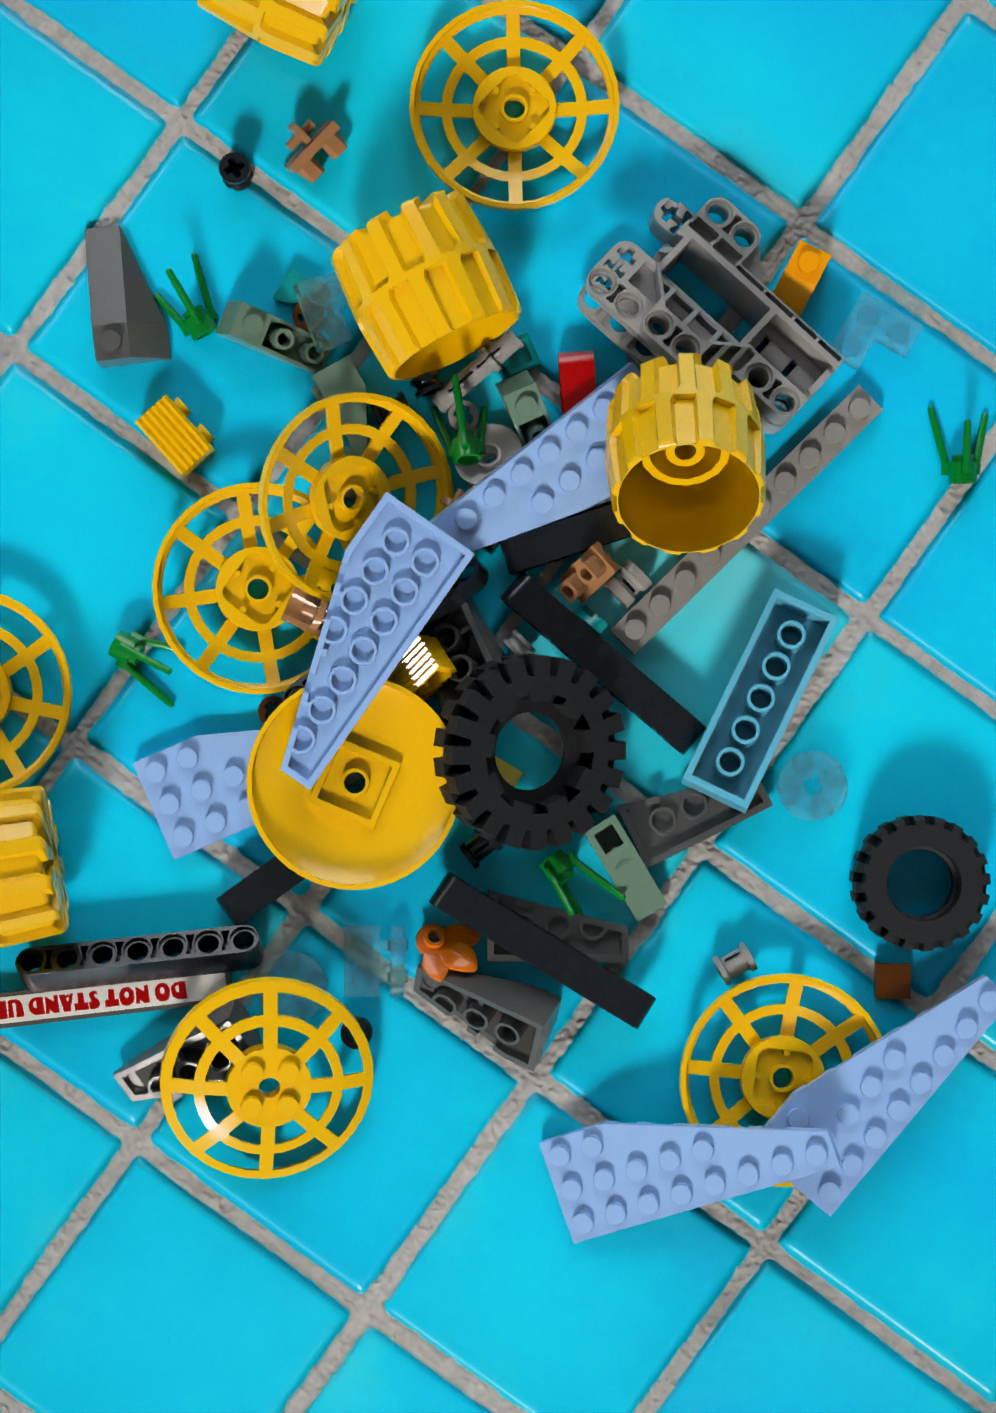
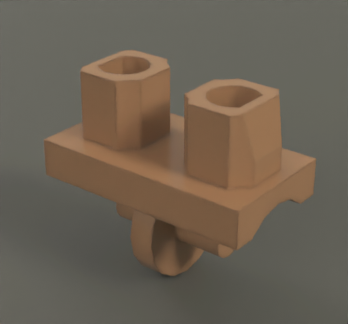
(325, 138)
(587, 574)
(305, 612)

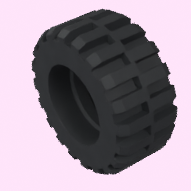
(966, 890)

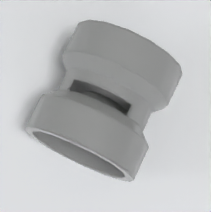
(633, 577)

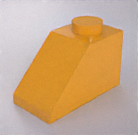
(801, 276)

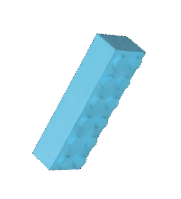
(759, 700)

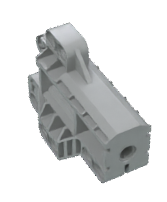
(736, 276)

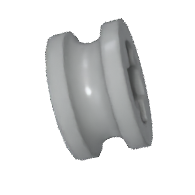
(473, 413)
(518, 644)

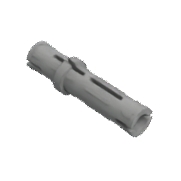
(479, 369)

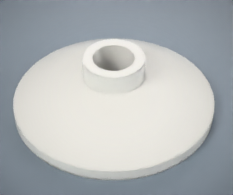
(499, 444)

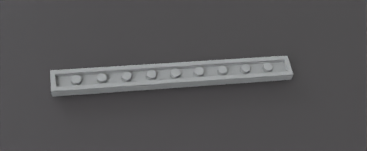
(781, 487)

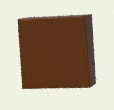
(892, 980)

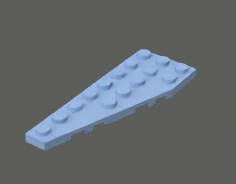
(542, 481)
(380, 603)
(201, 789)
(884, 1087)
(645, 1171)

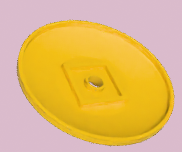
(365, 835)

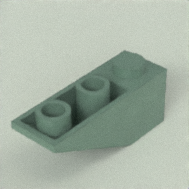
(270, 336)
(339, 379)
(523, 406)
(625, 867)

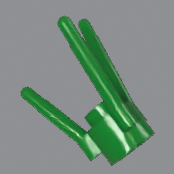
(197, 321)
(465, 447)
(963, 467)
(128, 650)
(559, 870)

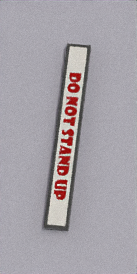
(32, 1008)

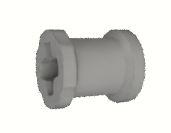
(734, 963)

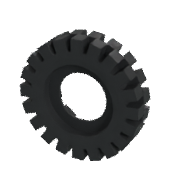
(589, 749)

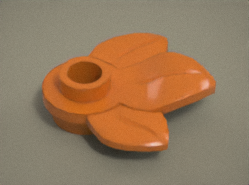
(451, 952)

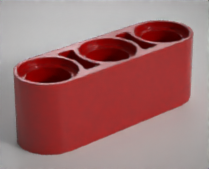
(575, 377)

